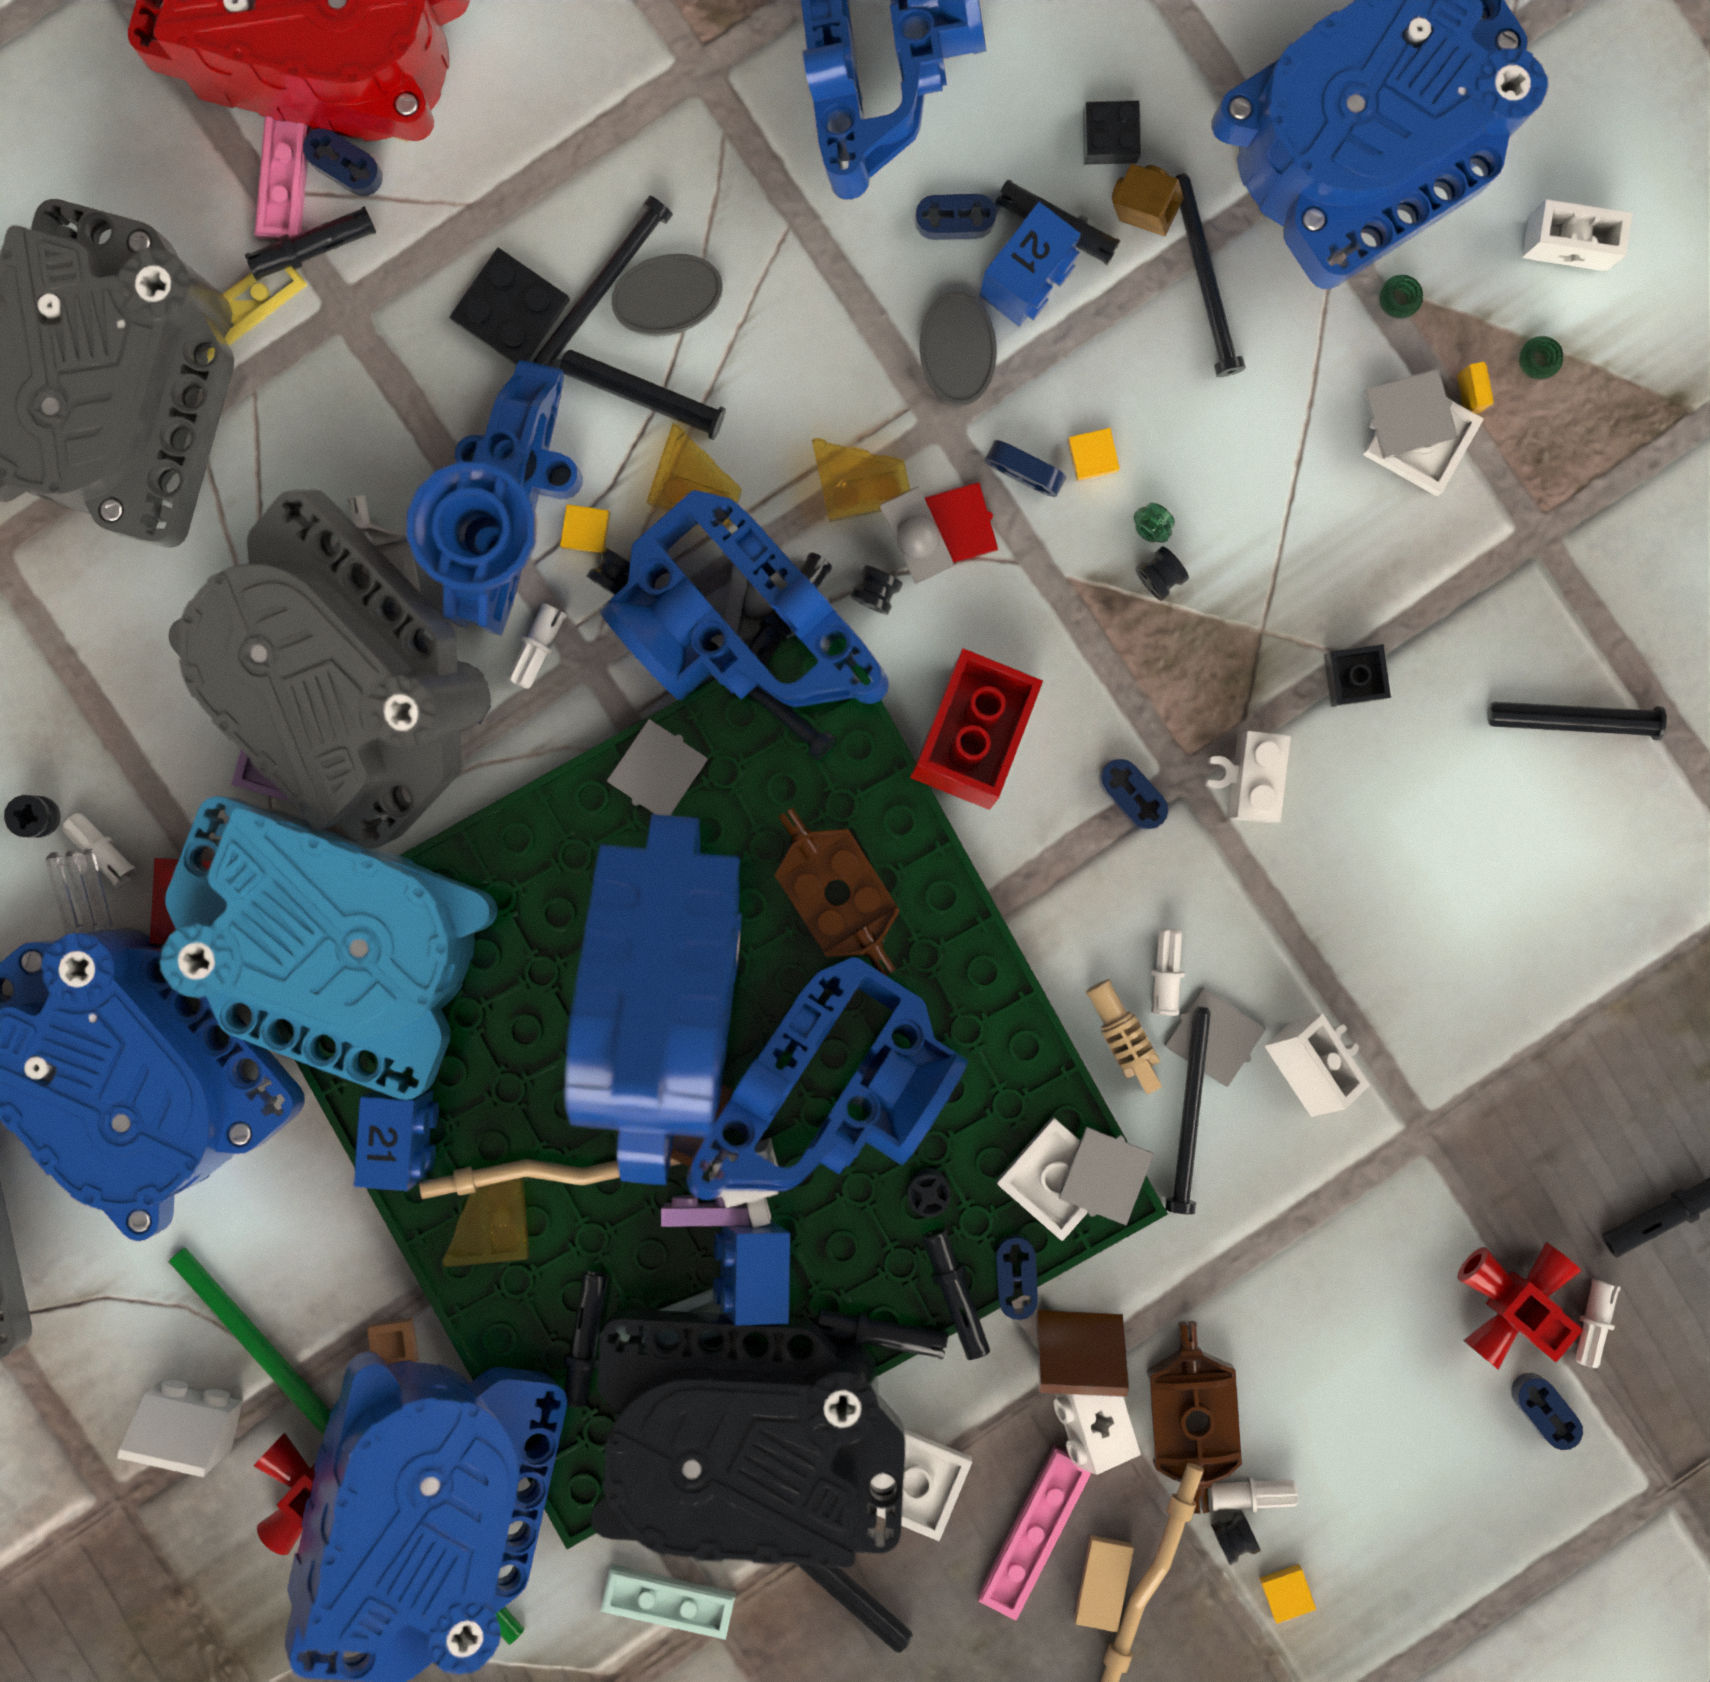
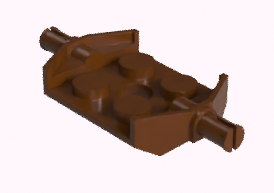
(839, 929)
(1187, 1384)

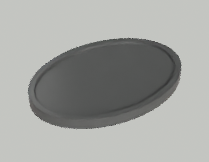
(667, 294)
(958, 349)

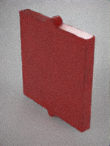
(963, 522)

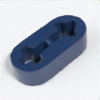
(347, 154)
(955, 206)
(1025, 468)
(1141, 787)
(1026, 1276)
(1554, 1405)

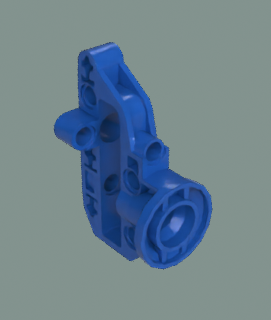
(923, 38)
(491, 501)
(674, 624)
(893, 1086)

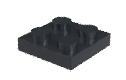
(509, 307)

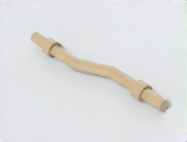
(467, 1180)
(1180, 1510)

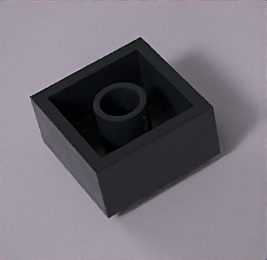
(1111, 132)
(1357, 675)

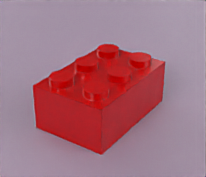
(976, 729)

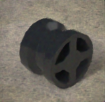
(611, 572)
(1162, 573)
(876, 589)
(43, 816)
(931, 1203)
(1235, 1537)

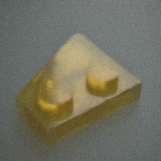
(686, 469)
(857, 480)
(491, 1226)

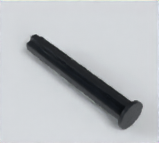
(643, 392)
(1578, 718)
(861, 1605)

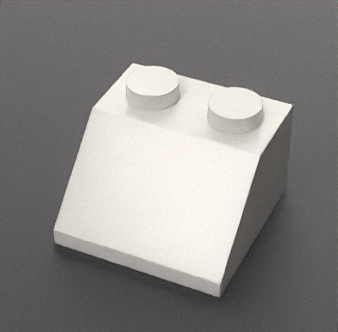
(182, 1428)

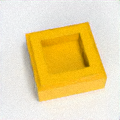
(1475, 387)
(1093, 454)
(585, 529)
(1287, 1593)

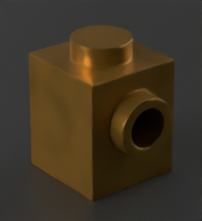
(1147, 198)

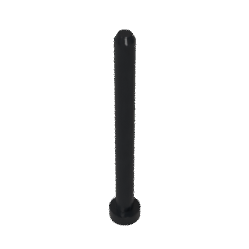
(603, 281)
(1228, 361)
(819, 742)
(1181, 1202)

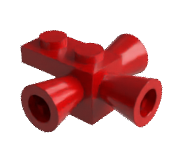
(1521, 1304)
(285, 1464)

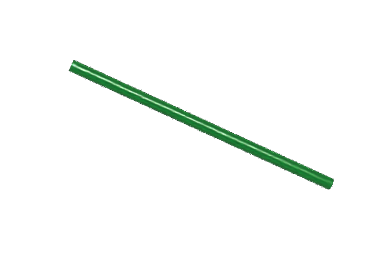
(279, 1369)

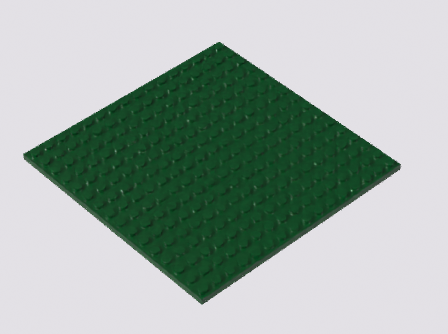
(850, 1231)

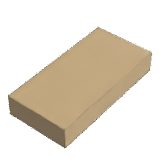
(1103, 1583)

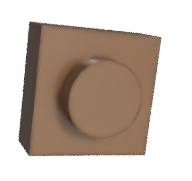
(394, 1340)

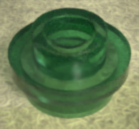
(1409, 287)
(1552, 352)
(1154, 523)

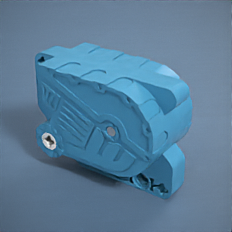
(321, 938)

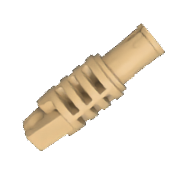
(1125, 1036)

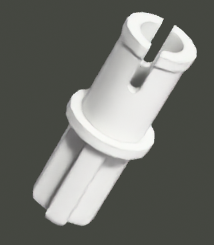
(536, 645)
(108, 858)
(1167, 973)
(1596, 1322)
(1253, 1494)

